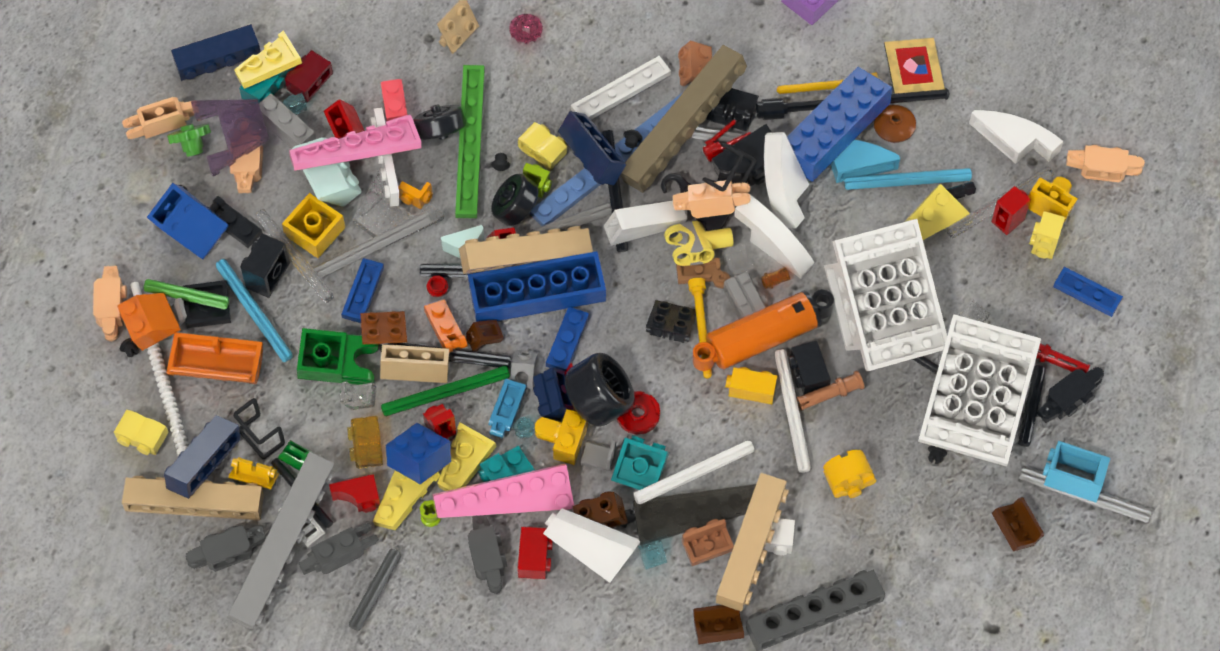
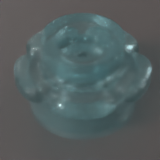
(524, 422)

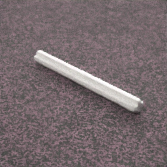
(792, 411)
(693, 472)

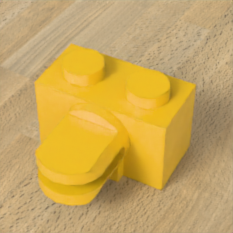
(1052, 197)
(565, 435)

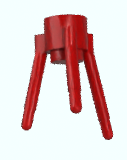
(713, 149)

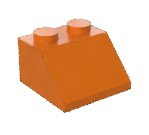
(148, 319)

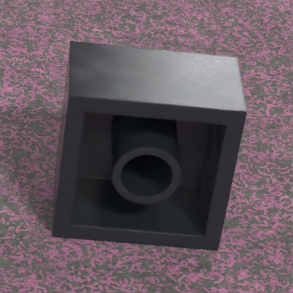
(265, 265)

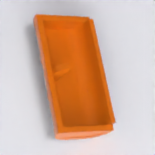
(215, 358)

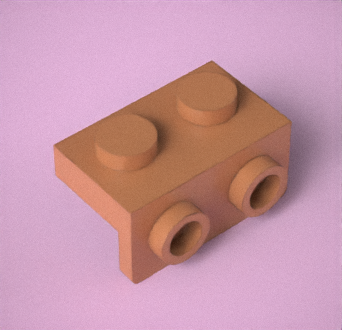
(692, 60)
(707, 542)

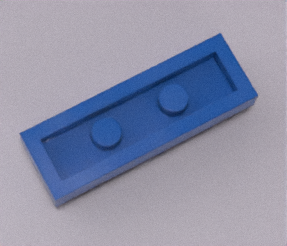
(362, 290)
(1087, 291)
(567, 339)

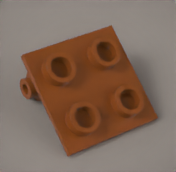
(383, 327)

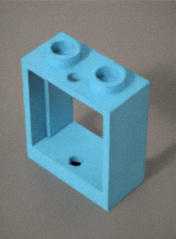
(1078, 459)

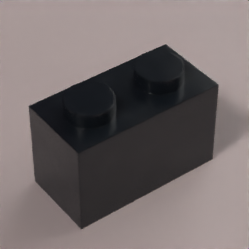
(809, 367)

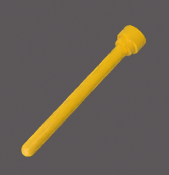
(806, 87)
(697, 287)

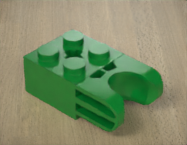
(339, 358)

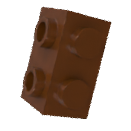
(606, 509)

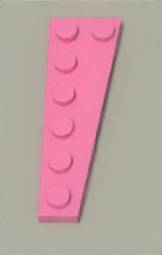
(394, 137)
(526, 492)

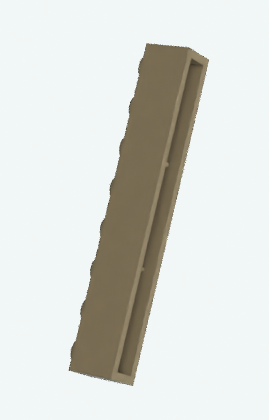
(683, 118)

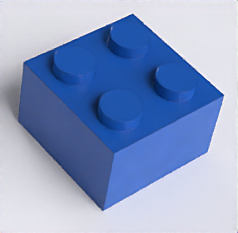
(418, 453)

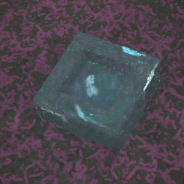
(295, 103)
(652, 554)

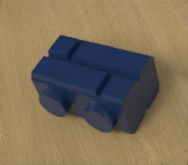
(551, 394)

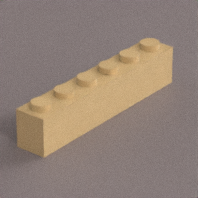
(518, 250)
(209, 499)
(751, 542)

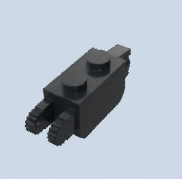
(1070, 393)

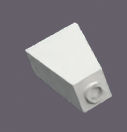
(642, 221)
(591, 542)

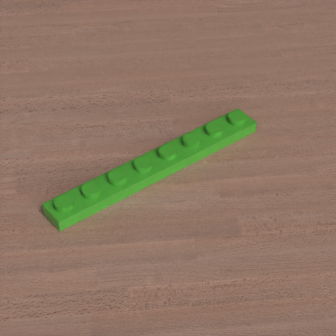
(470, 142)

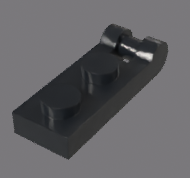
(239, 226)

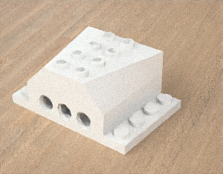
(886, 295)
(979, 390)

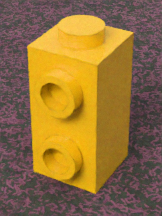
(751, 385)

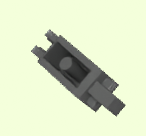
(226, 548)
(338, 550)
(485, 553)

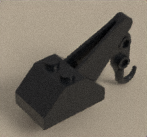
(723, 164)

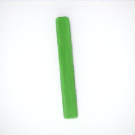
(186, 294)

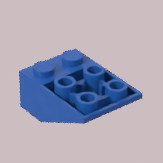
(187, 220)

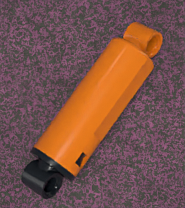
(763, 330)

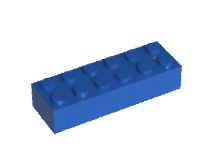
(838, 121)
(537, 287)

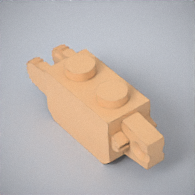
(158, 118)
(1105, 163)
(248, 170)
(708, 201)
(106, 296)

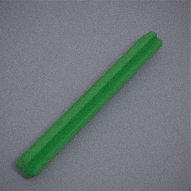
(445, 391)

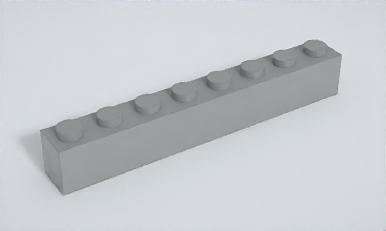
(280, 541)

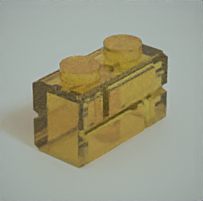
(366, 442)

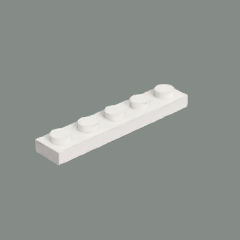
(622, 88)
(387, 172)

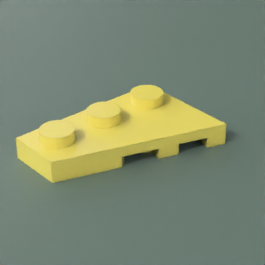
(269, 62)
(937, 212)
(467, 453)
(399, 499)

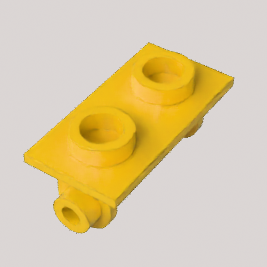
(261, 474)

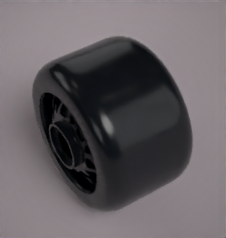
(599, 389)

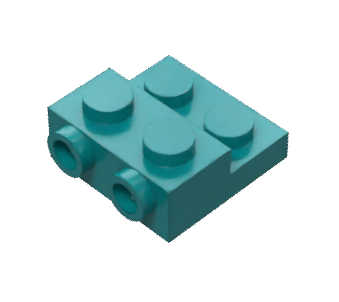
(639, 463)
(505, 465)

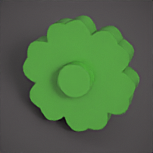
(190, 138)

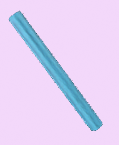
(910, 178)
(254, 310)

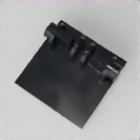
(734, 106)
(672, 320)

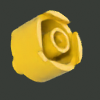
(849, 474)

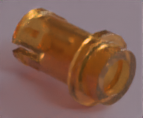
(774, 278)

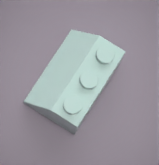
(332, 182)

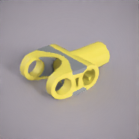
(697, 242)

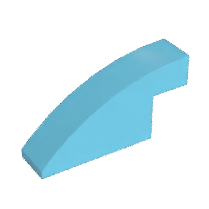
(862, 160)

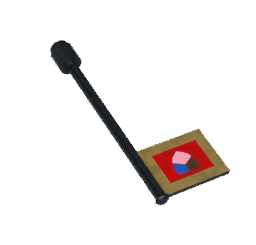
(913, 75)

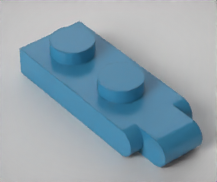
(506, 407)

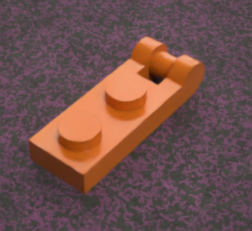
(445, 325)

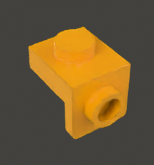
(413, 196)

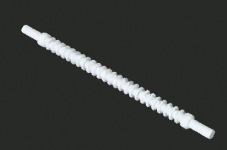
(165, 388)

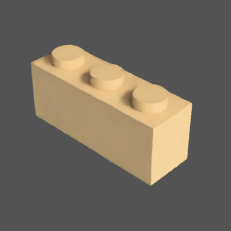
(414, 363)

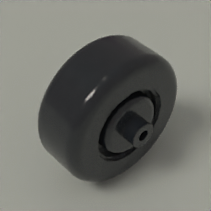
(439, 121)
(514, 199)

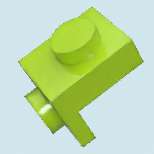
(539, 176)

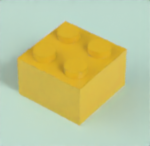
(313, 225)

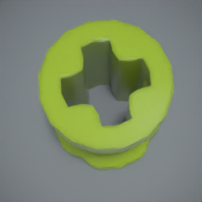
(432, 519)

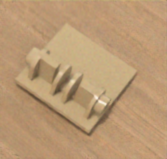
(457, 26)

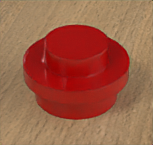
(437, 286)

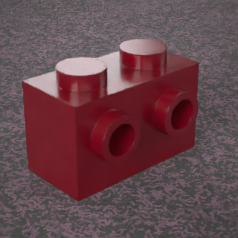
(309, 75)

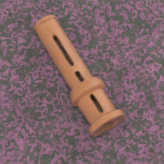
(840, 387)

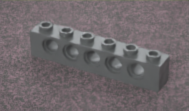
(808, 620)

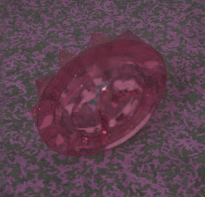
(528, 21)

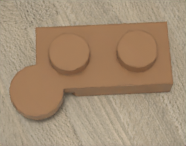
(709, 271)

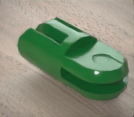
(294, 455)

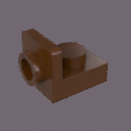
(483, 333)

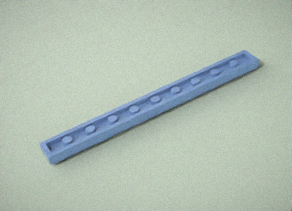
(583, 182)

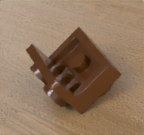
(1018, 525)
(717, 624)

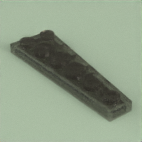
(677, 513)

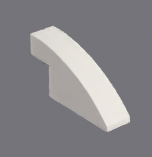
(1015, 135)
(783, 179)
(774, 237)

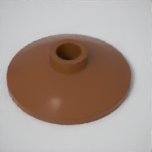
(895, 131)

